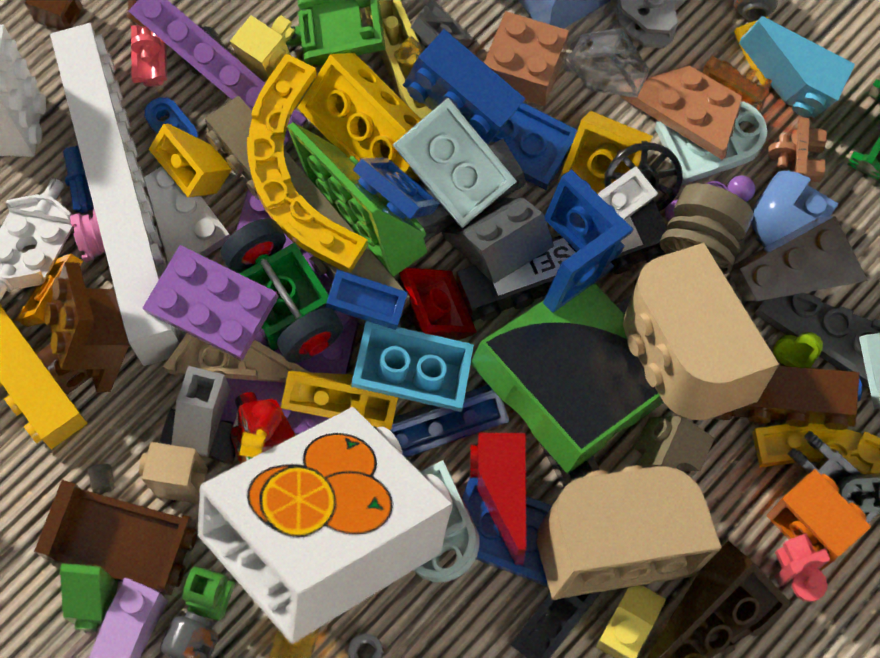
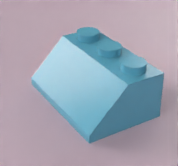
(413, 366)

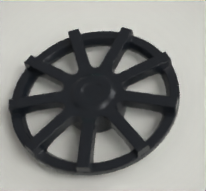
(649, 171)

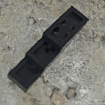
(552, 625)

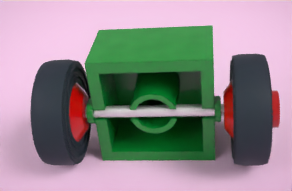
(298, 320)

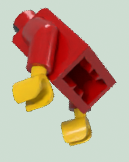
(258, 426)

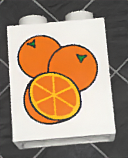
(323, 521)

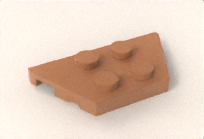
(692, 107)

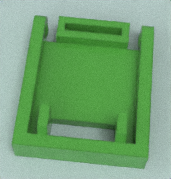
(338, 28)

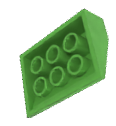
(390, 238)

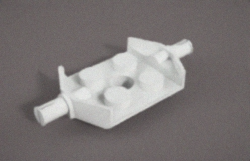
(37, 222)

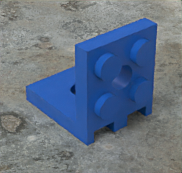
(594, 239)

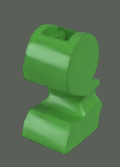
(207, 593)

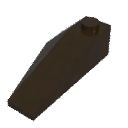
(721, 608)

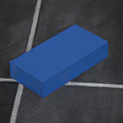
(366, 299)

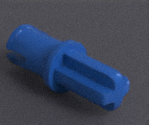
(77, 180)

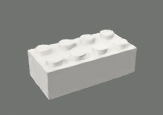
(19, 102)

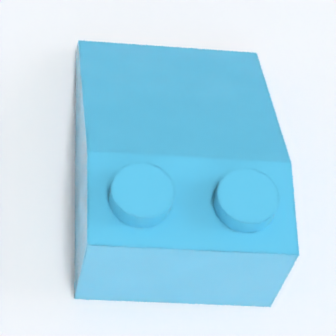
(799, 69)

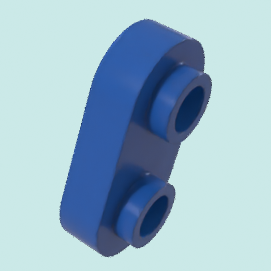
(166, 107)

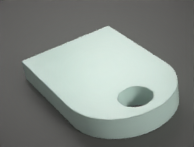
(700, 163)
(459, 536)

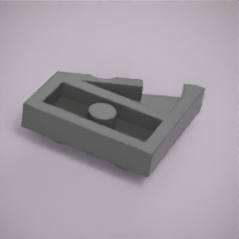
(435, 19)

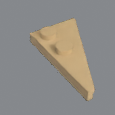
(258, 364)

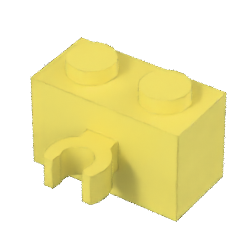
(261, 46)

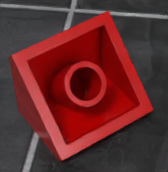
(436, 303)

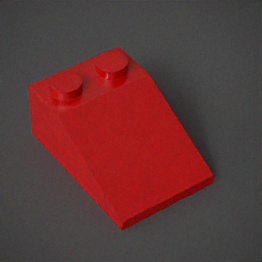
(501, 476)

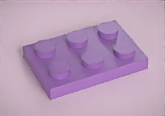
(210, 302)

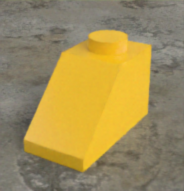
(190, 161)

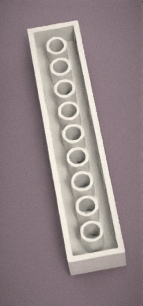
(115, 187)

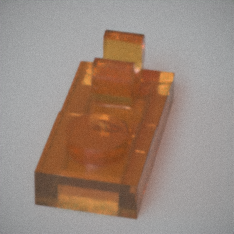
(727, 75)

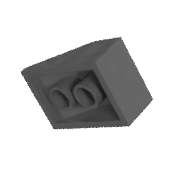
(502, 237)

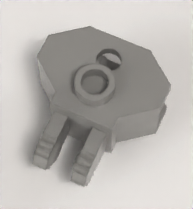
(654, 16)

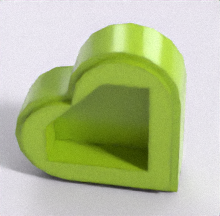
(799, 350)

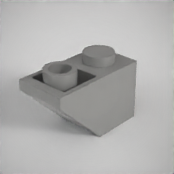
(199, 409)

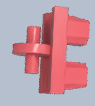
(147, 57)
(802, 566)

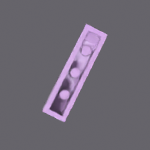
(129, 622)

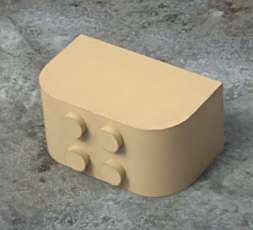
(696, 336)
(625, 531)

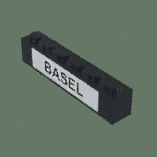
(535, 278)

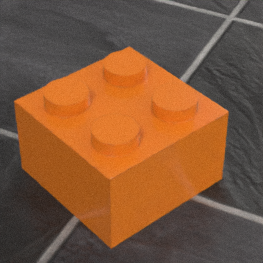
(822, 514)

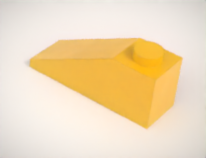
(332, 394)

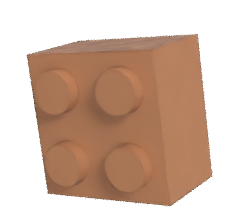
(528, 55)

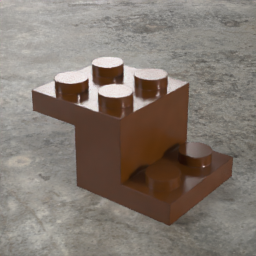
(86, 327)

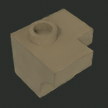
(673, 443)

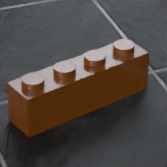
(804, 398)

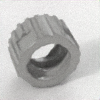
(365, 638)

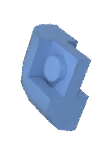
(787, 206)

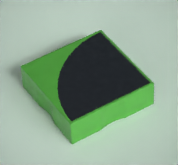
(569, 375)

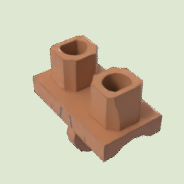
(796, 151)

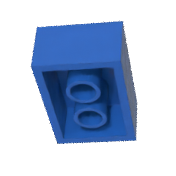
(455, 73)

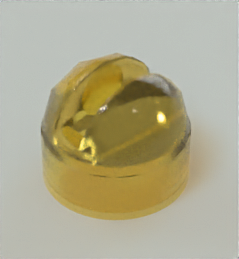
(408, 52)

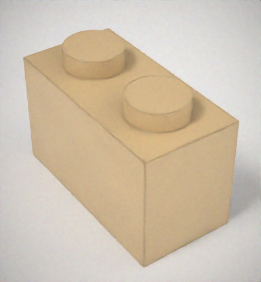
(173, 472)

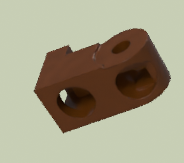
(60, 375)

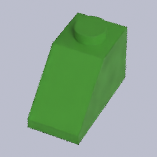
(86, 595)

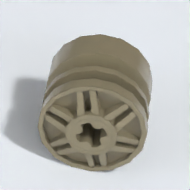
(708, 217)

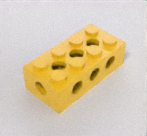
(358, 110)

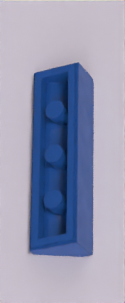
(437, 426)

